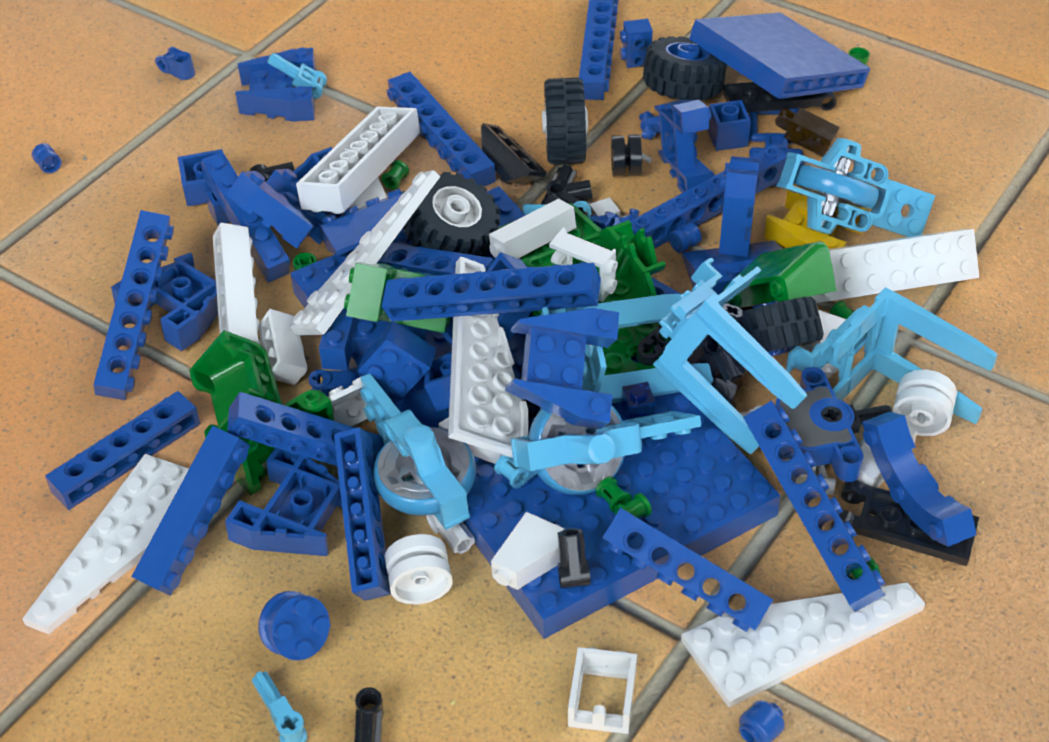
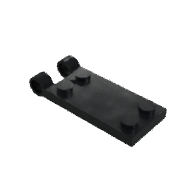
(758, 99)
(894, 525)

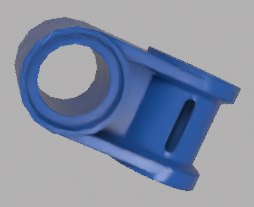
(176, 63)
(331, 380)

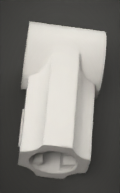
(457, 537)

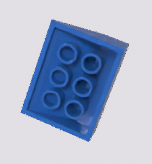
(345, 231)
(727, 265)

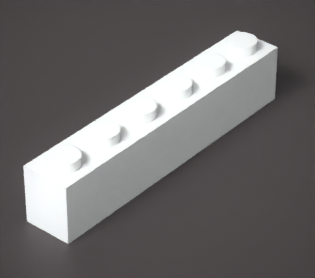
(235, 281)

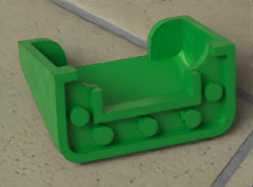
(788, 275)
(232, 367)
(250, 470)

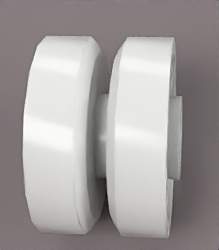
(926, 401)
(418, 569)

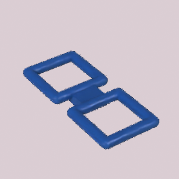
(769, 138)

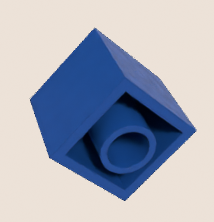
(729, 125)

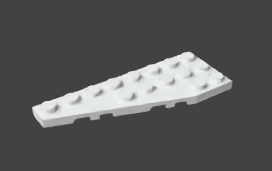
(329, 299)
(480, 369)
(110, 544)
(790, 639)

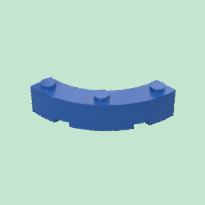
(912, 482)

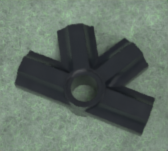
(566, 189)
(718, 358)

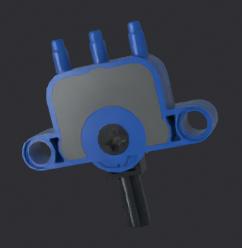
(828, 425)

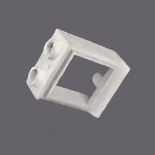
(572, 246)
(607, 664)

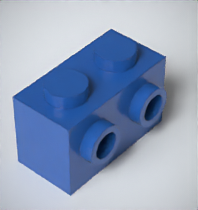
(635, 38)

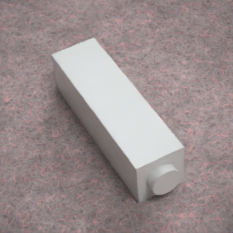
(533, 230)

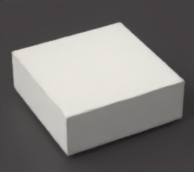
(602, 206)

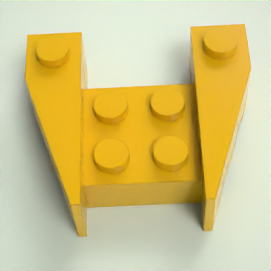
(793, 228)

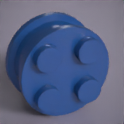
(294, 625)

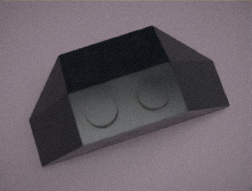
(509, 157)

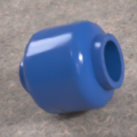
(761, 722)

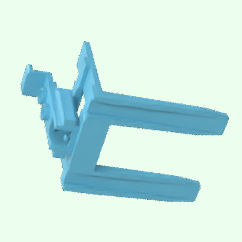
(631, 313)
(688, 325)
(878, 330)

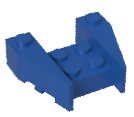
(272, 89)
(677, 126)
(277, 204)
(738, 207)
(187, 297)
(350, 336)
(556, 364)
(294, 513)

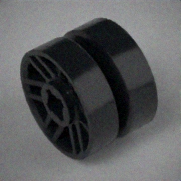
(626, 155)

